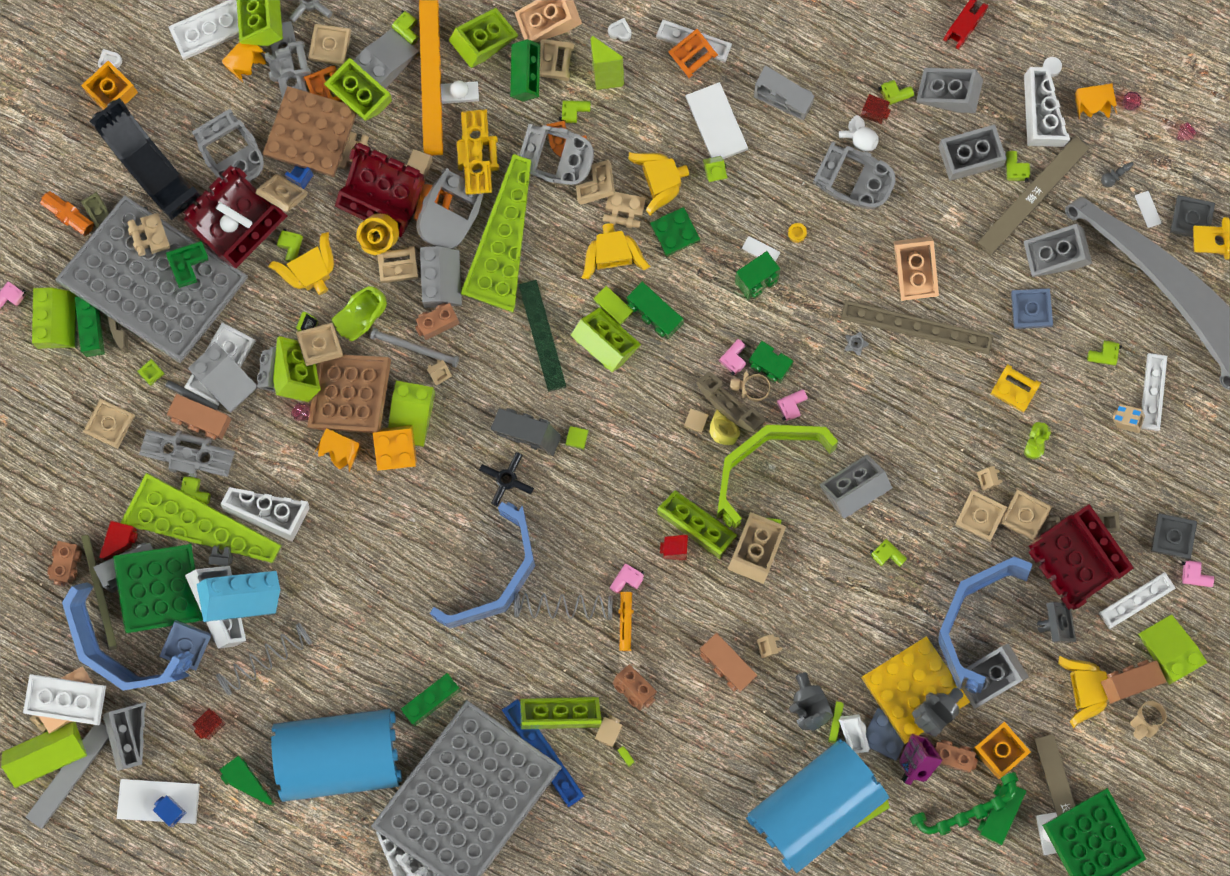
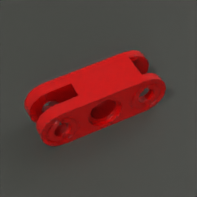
(965, 23)

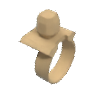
(737, 384)
(1143, 728)

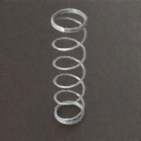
(517, 605)
(222, 680)

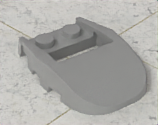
(247, 159)
(574, 161)
(872, 185)
(439, 225)

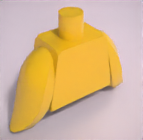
(661, 177)
(612, 250)
(310, 268)
(1087, 688)

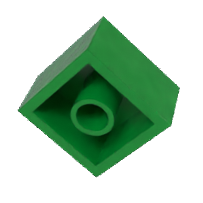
(757, 275)

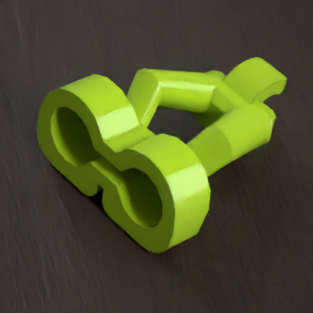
(1036, 444)

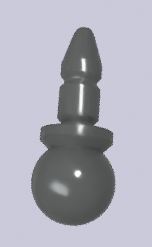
(1109, 179)

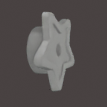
(856, 348)

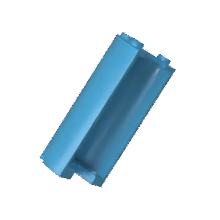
(335, 755)
(818, 805)

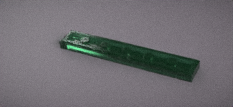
(542, 336)

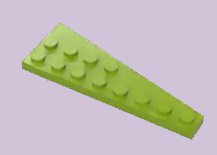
(498, 256)
(174, 513)

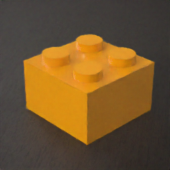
(109, 85)
(395, 448)
(1001, 750)

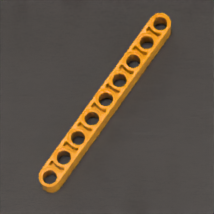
(431, 77)

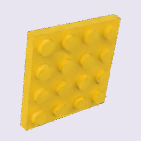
(906, 680)

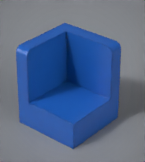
(300, 176)

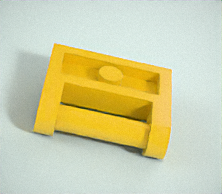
(1012, 393)

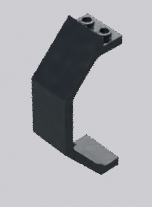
(143, 159)

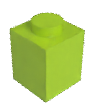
(715, 168)

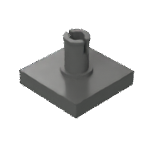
(1059, 623)

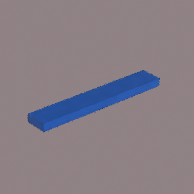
(563, 781)

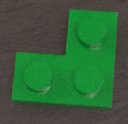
(182, 261)

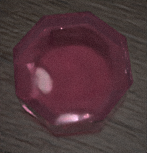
(1131, 101)

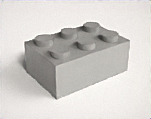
(972, 152)

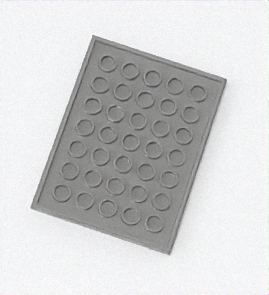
(143, 290)
(466, 795)

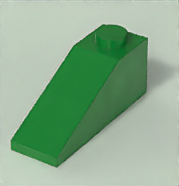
(241, 777)

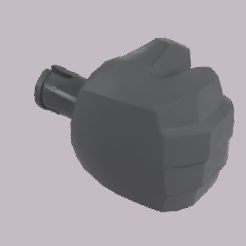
(810, 705)
(937, 711)

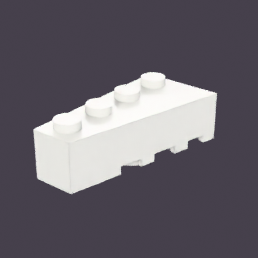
(1043, 114)
(268, 512)
(224, 632)

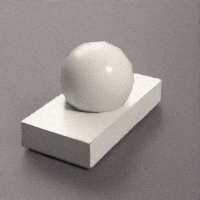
(459, 92)
(232, 219)
(854, 733)
(1047, 846)

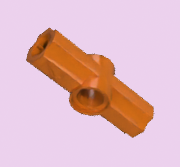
(67, 213)

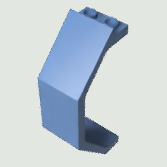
(517, 517)
(1014, 567)
(91, 655)

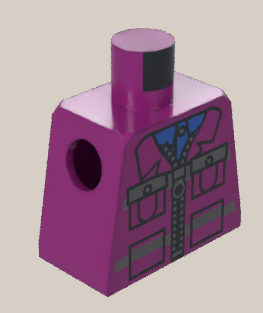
(919, 759)

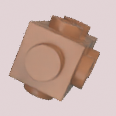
(437, 321)
(64, 563)
(634, 688)
(956, 758)

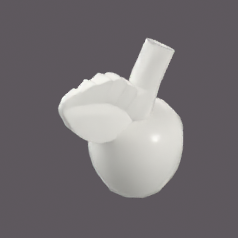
(863, 137)

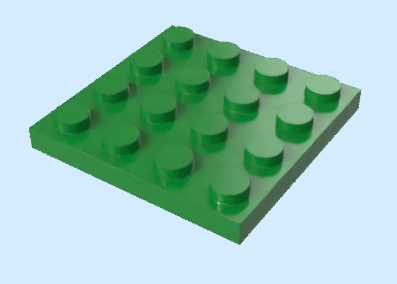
(155, 588)
(1094, 838)

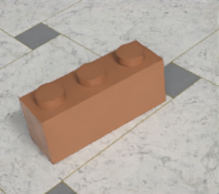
(198, 417)
(727, 663)
(1133, 680)

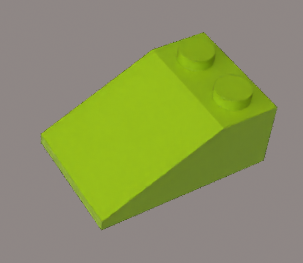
(482, 37)
(291, 375)
(412, 406)
(1172, 649)

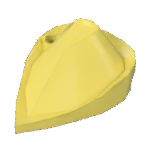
(723, 430)

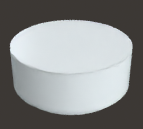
(1054, 65)

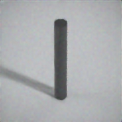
(190, 395)

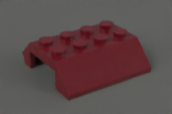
(380, 187)
(241, 197)
(1079, 556)

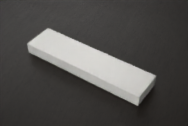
(675, 34)
(1153, 391)
(1137, 600)

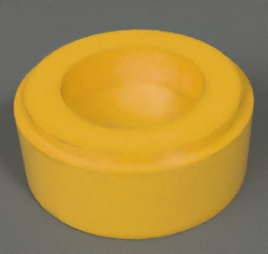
(797, 232)

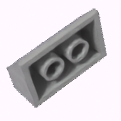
(440, 276)
(856, 486)

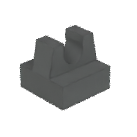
(221, 559)

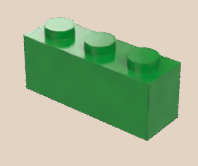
(525, 70)
(654, 311)
(89, 328)
(430, 699)
(998, 823)

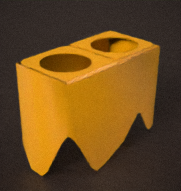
(241, 59)
(1095, 98)
(341, 449)

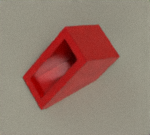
(118, 540)
(674, 547)

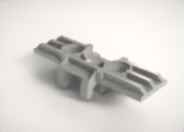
(281, 60)
(186, 458)

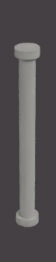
(414, 347)

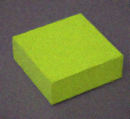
(150, 372)
(577, 437)
(626, 756)

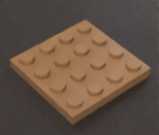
(310, 131)
(350, 394)

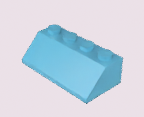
(239, 596)

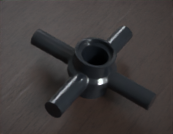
(503, 486)

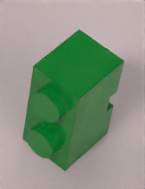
(769, 363)

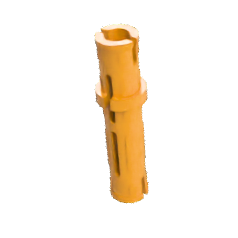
(625, 621)

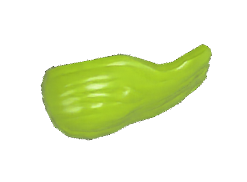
(360, 313)

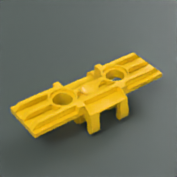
(471, 152)
(1205, 239)

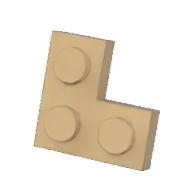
(600, 187)

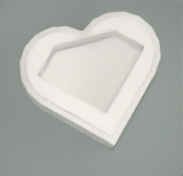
(620, 30)
(110, 56)

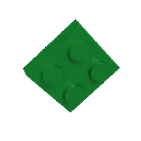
(675, 231)

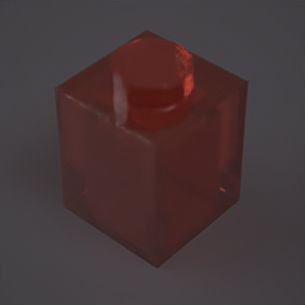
(876, 109)
(208, 725)

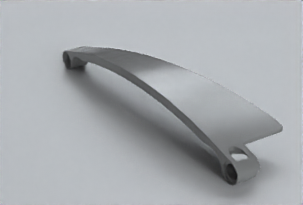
(1189, 294)

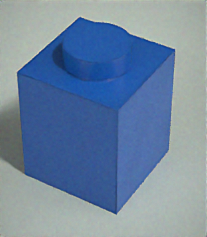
(169, 810)

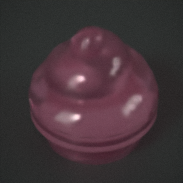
(1186, 132)
(300, 412)

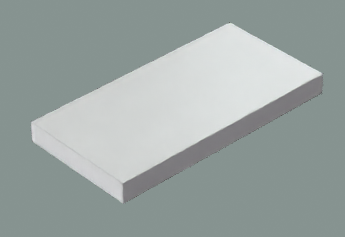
(206, 29)
(716, 121)
(235, 345)
(64, 699)
(139, 796)

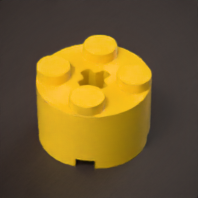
(369, 238)

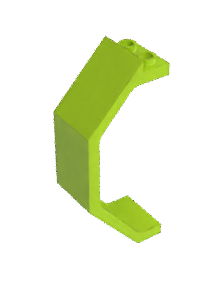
(768, 432)

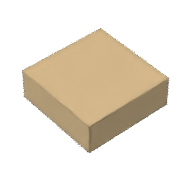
(696, 421)

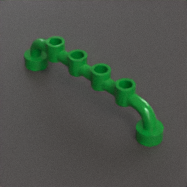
(979, 811)

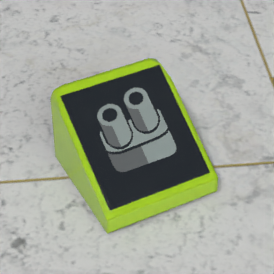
(306, 322)

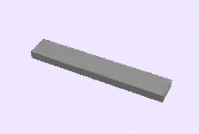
(67, 778)

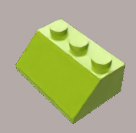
(259, 22)
(358, 90)
(53, 318)
(605, 339)

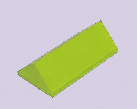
(606, 65)
(696, 524)
(560, 713)
(43, 754)

